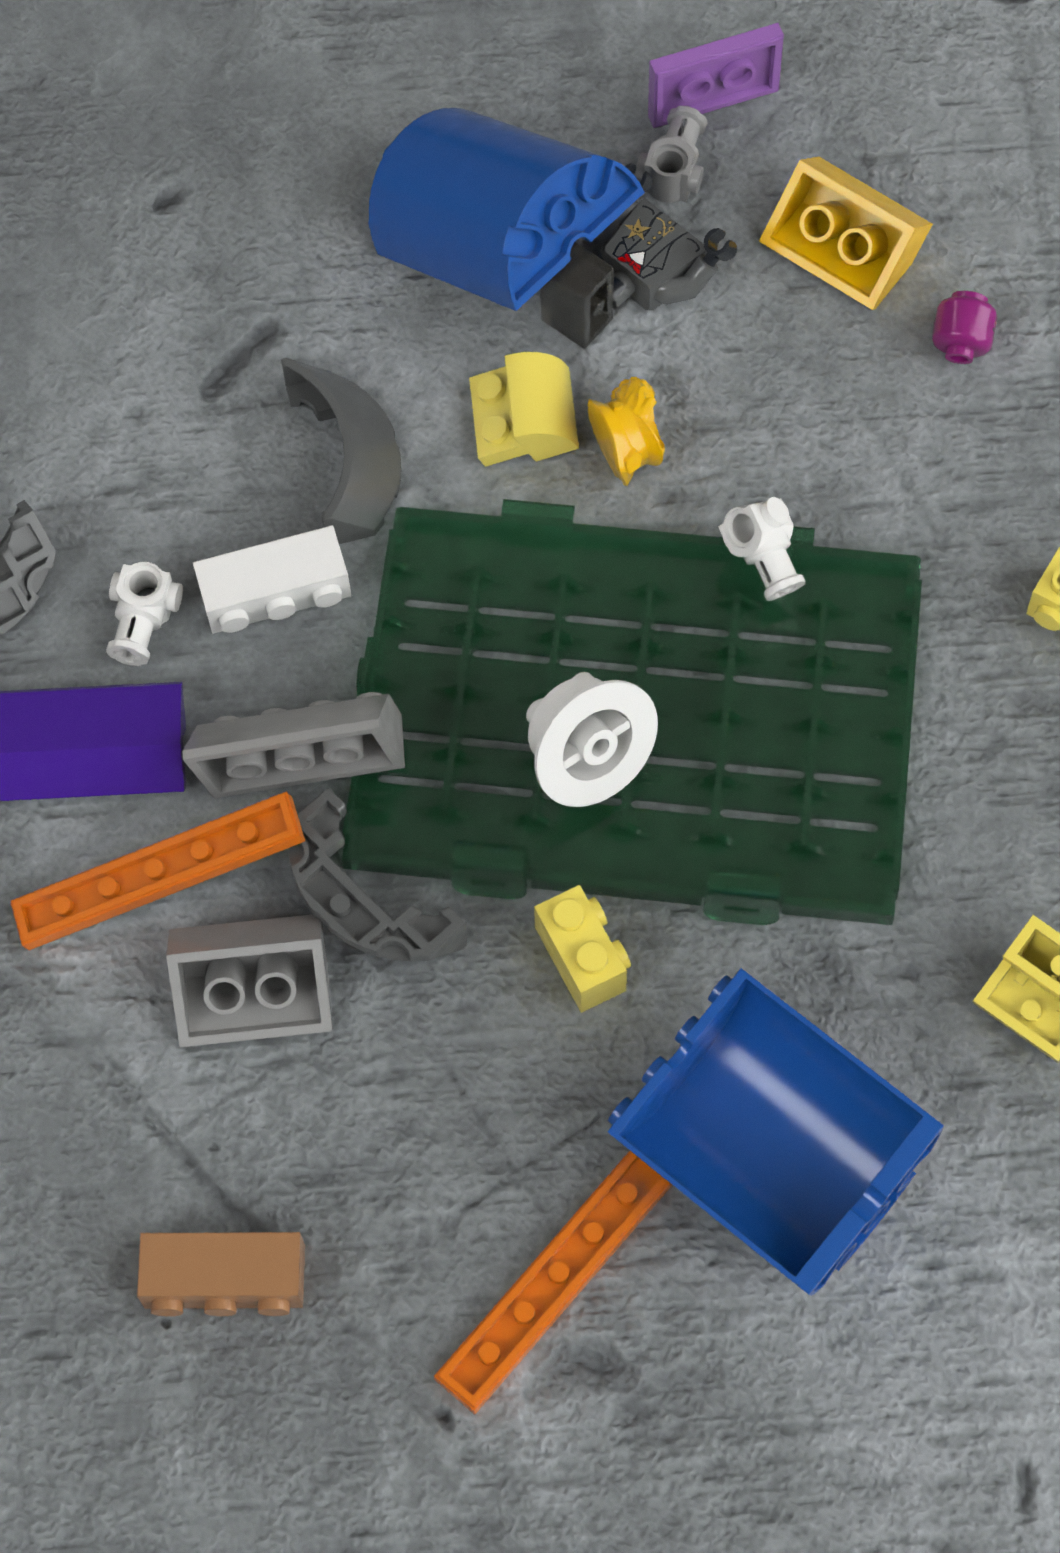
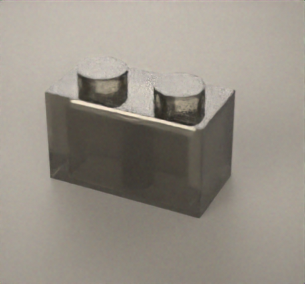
(579, 297)

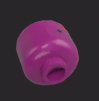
(964, 326)

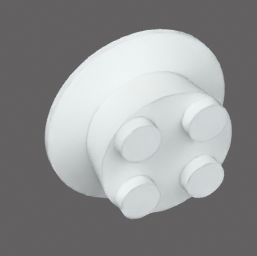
(590, 738)

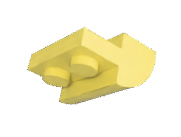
(524, 409)
(1026, 988)

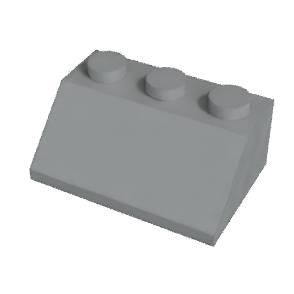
(249, 980)

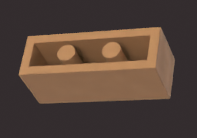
(221, 1272)

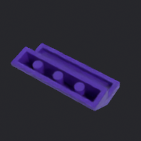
(92, 741)

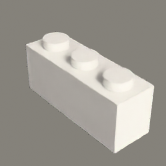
(272, 580)

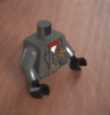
(657, 257)

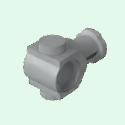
(675, 154)

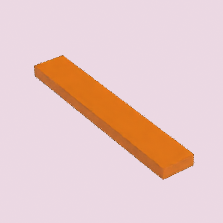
(157, 871)
(551, 1282)

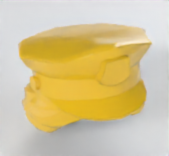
(627, 428)

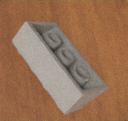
(297, 745)

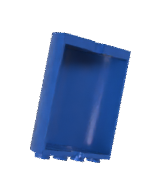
(490, 203)
(776, 1131)

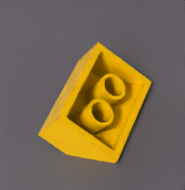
(844, 231)

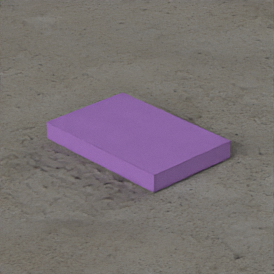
(716, 73)

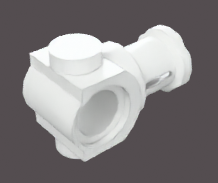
(761, 536)
(140, 613)

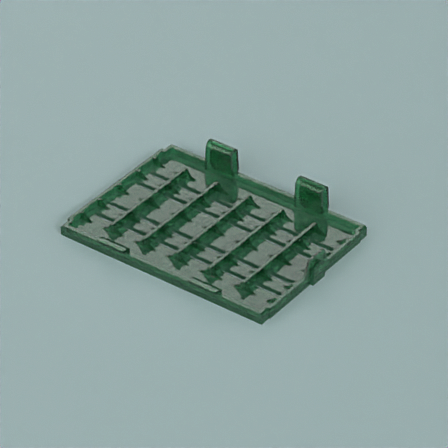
(549, 565)

